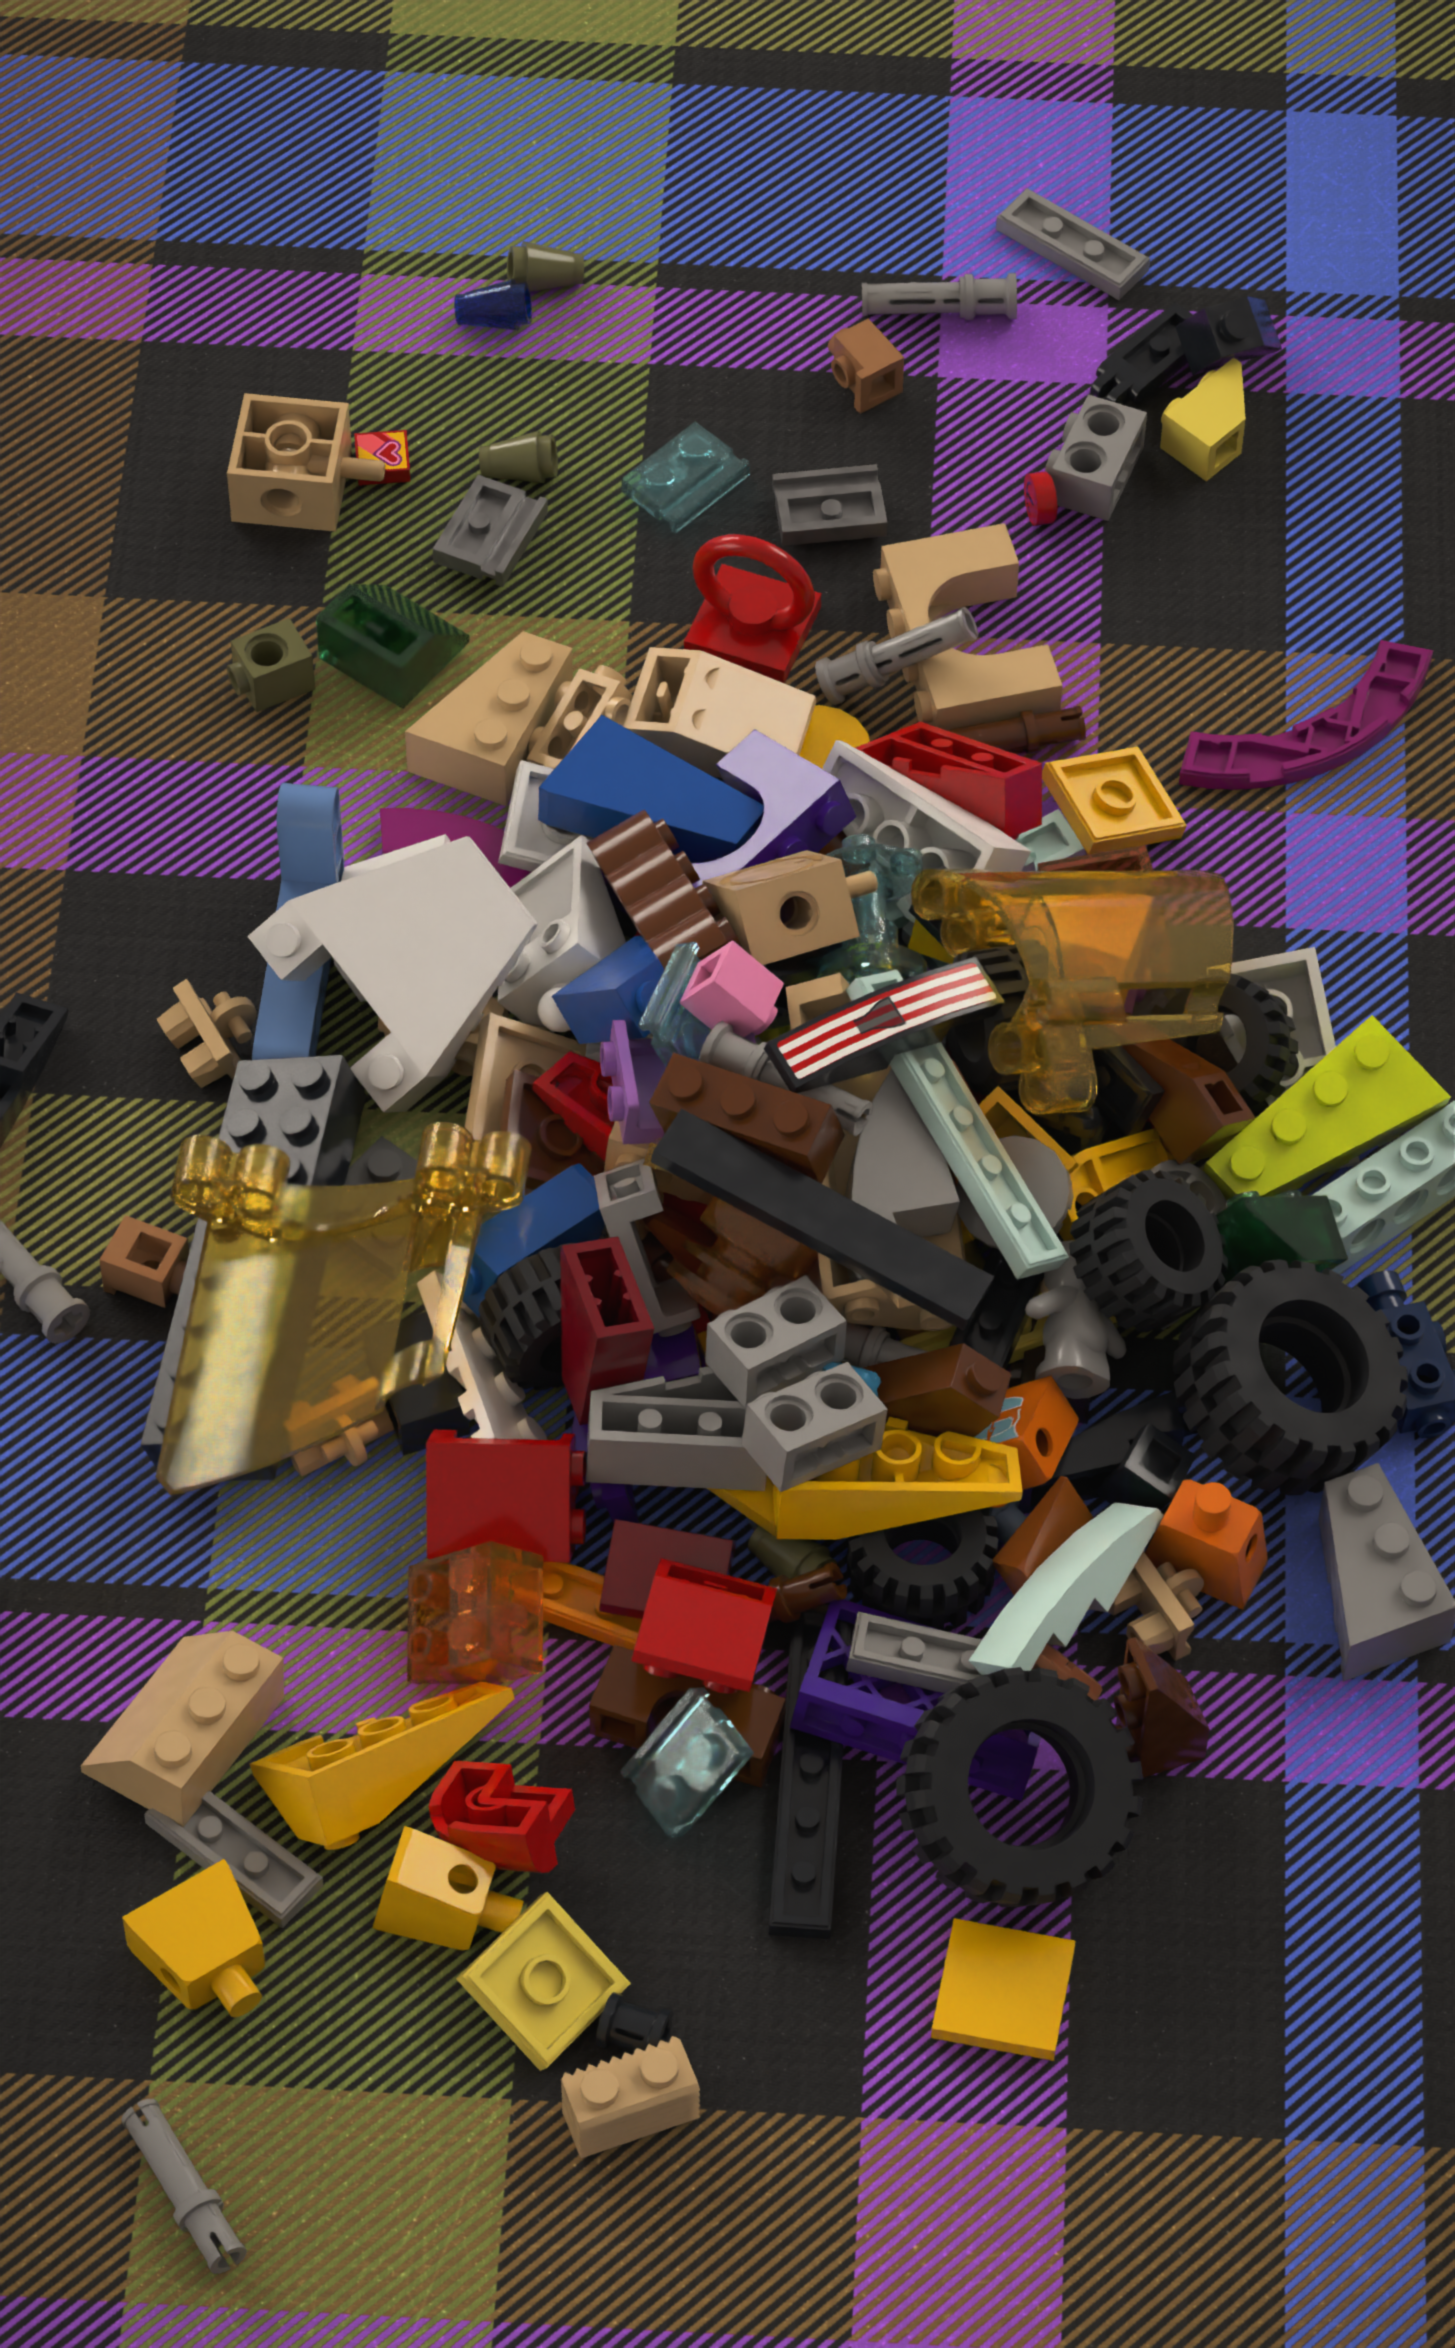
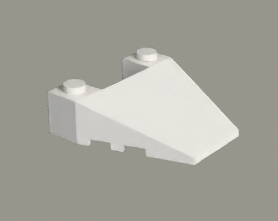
(420, 946)

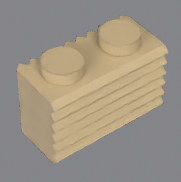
(630, 2097)

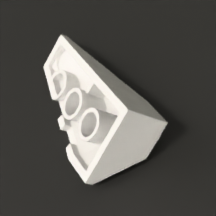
(911, 816)

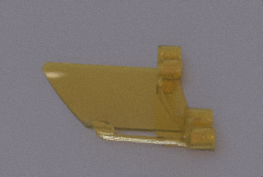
(1080, 946)
(309, 1292)

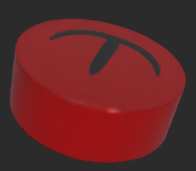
(1040, 498)

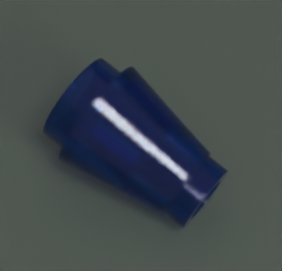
(495, 306)

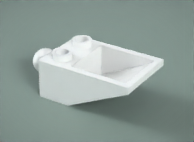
(572, 933)

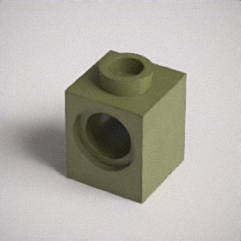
(271, 665)

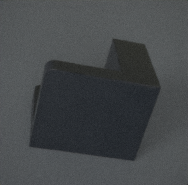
(1148, 1471)

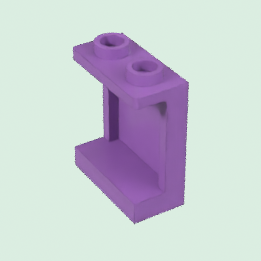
(634, 1076)

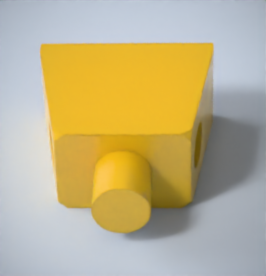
(441, 1894)
(201, 1941)

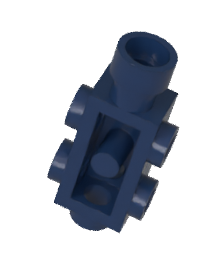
(1423, 1342)

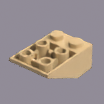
(708, 705)

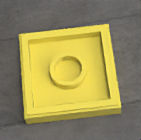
(543, 1981)

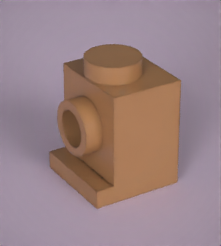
(866, 364)
(144, 1262)

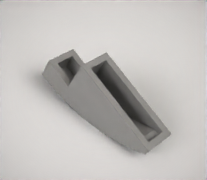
(901, 1168)

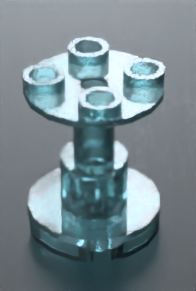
(877, 945)

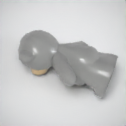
(1074, 1334)

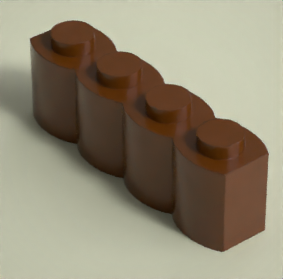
(659, 888)

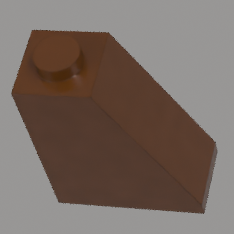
(943, 1390)

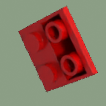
(703, 1626)

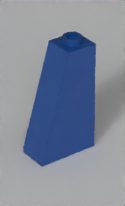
(621, 773)

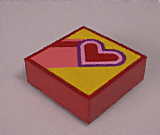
(388, 447)

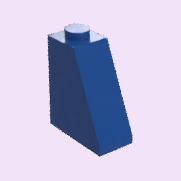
(610, 991)
(549, 1216)

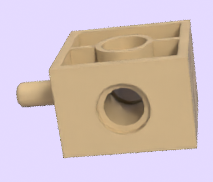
(293, 462)
(790, 904)

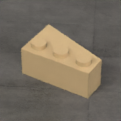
(486, 722)

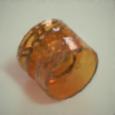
(740, 1260)

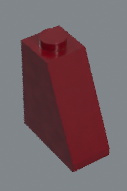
(601, 1321)

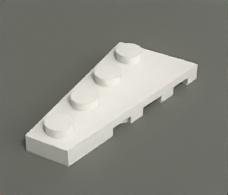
(473, 1362)

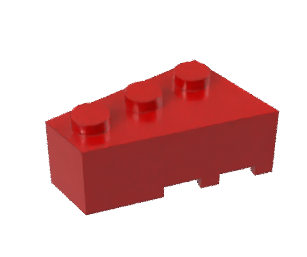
(969, 773)

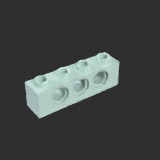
(1394, 1186)

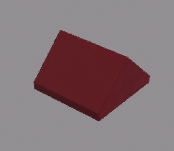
(636, 1555)

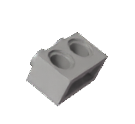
(1097, 456)
(775, 1340)
(814, 1426)

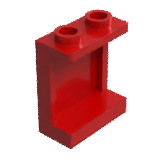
(504, 1494)

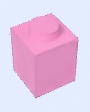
(733, 990)

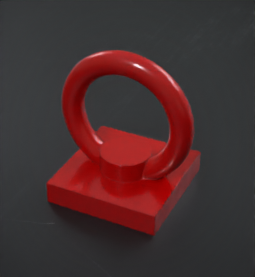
(748, 615)

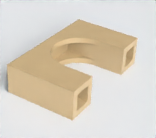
(951, 572)

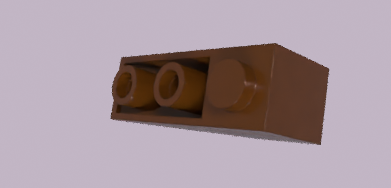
(1199, 1101)
(1158, 1712)

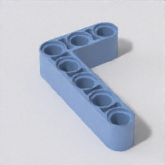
(309, 860)

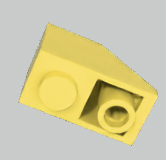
(1207, 423)

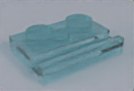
(685, 476)
(668, 1021)
(687, 1762)

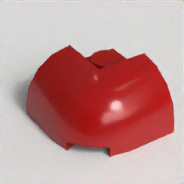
(497, 1820)

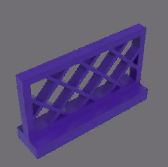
(868, 1722)

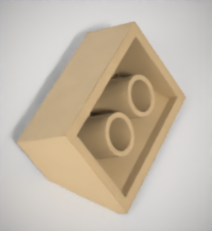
(189, 1723)

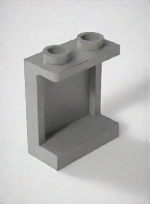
(623, 1198)

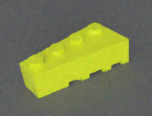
(1338, 1110)

